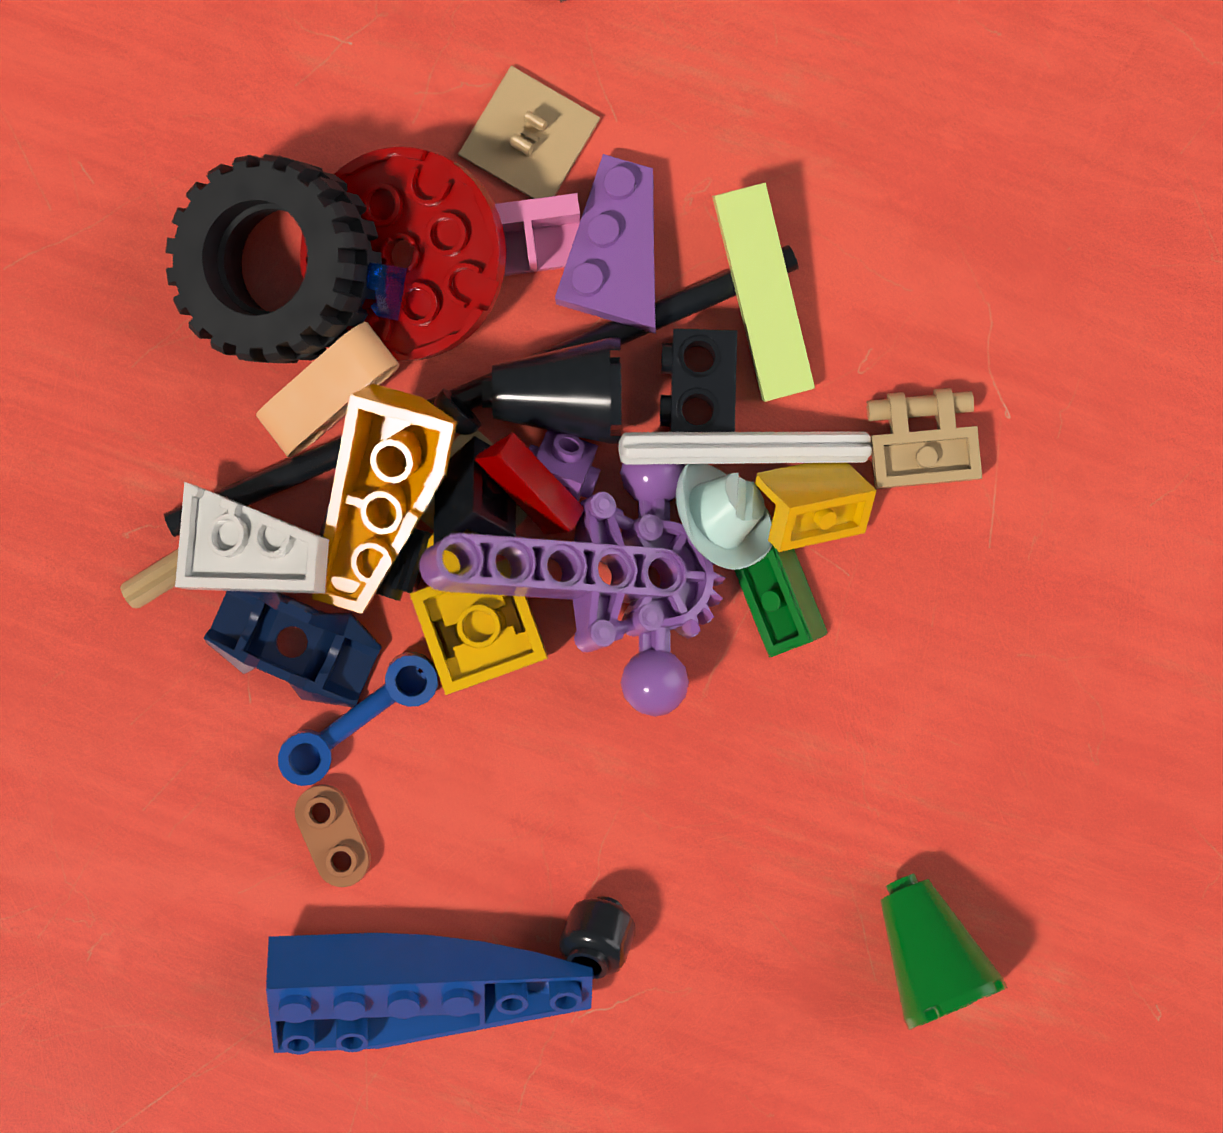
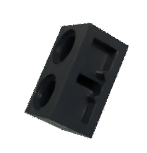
(714, 386)

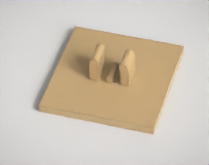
(529, 135)

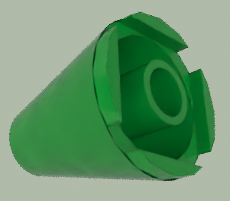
(933, 954)

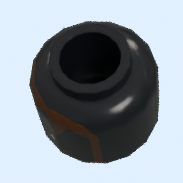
(598, 935)

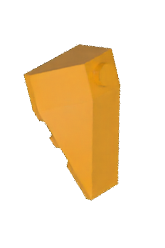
(384, 478)

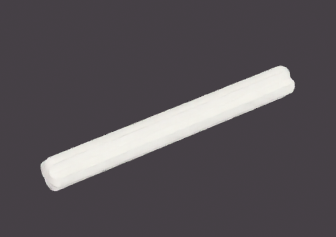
(744, 447)

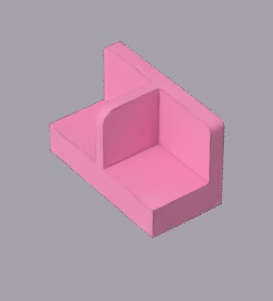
(539, 232)

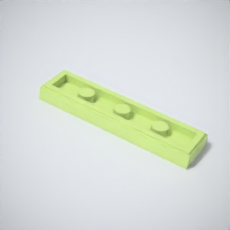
(763, 291)

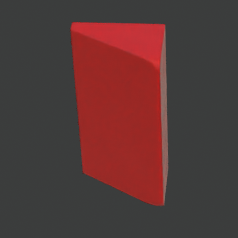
(531, 485)

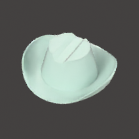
(723, 516)

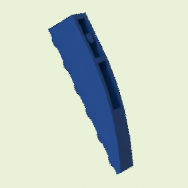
(408, 989)

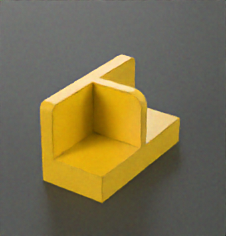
(816, 503)

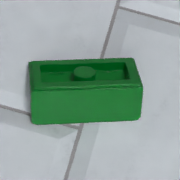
(781, 602)

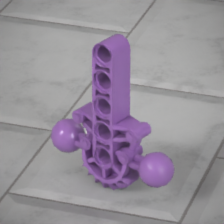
(653, 678)

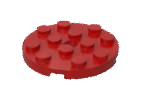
(455, 240)

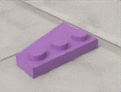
(613, 250)

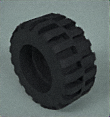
(211, 248)

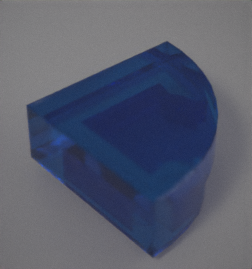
(389, 285)

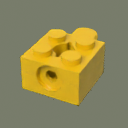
(475, 633)

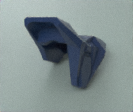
(336, 654)

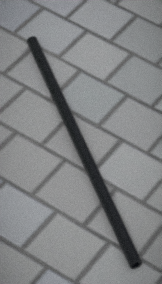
(326, 456)

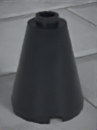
(561, 391)

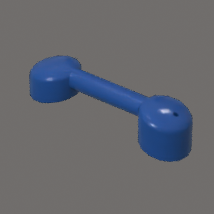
(308, 753)

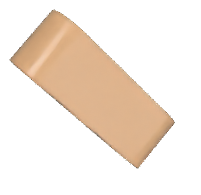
(323, 389)

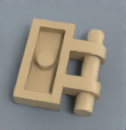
(928, 455)

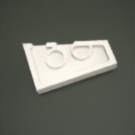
(245, 549)

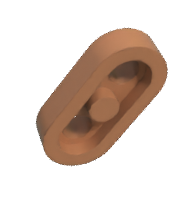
(336, 834)

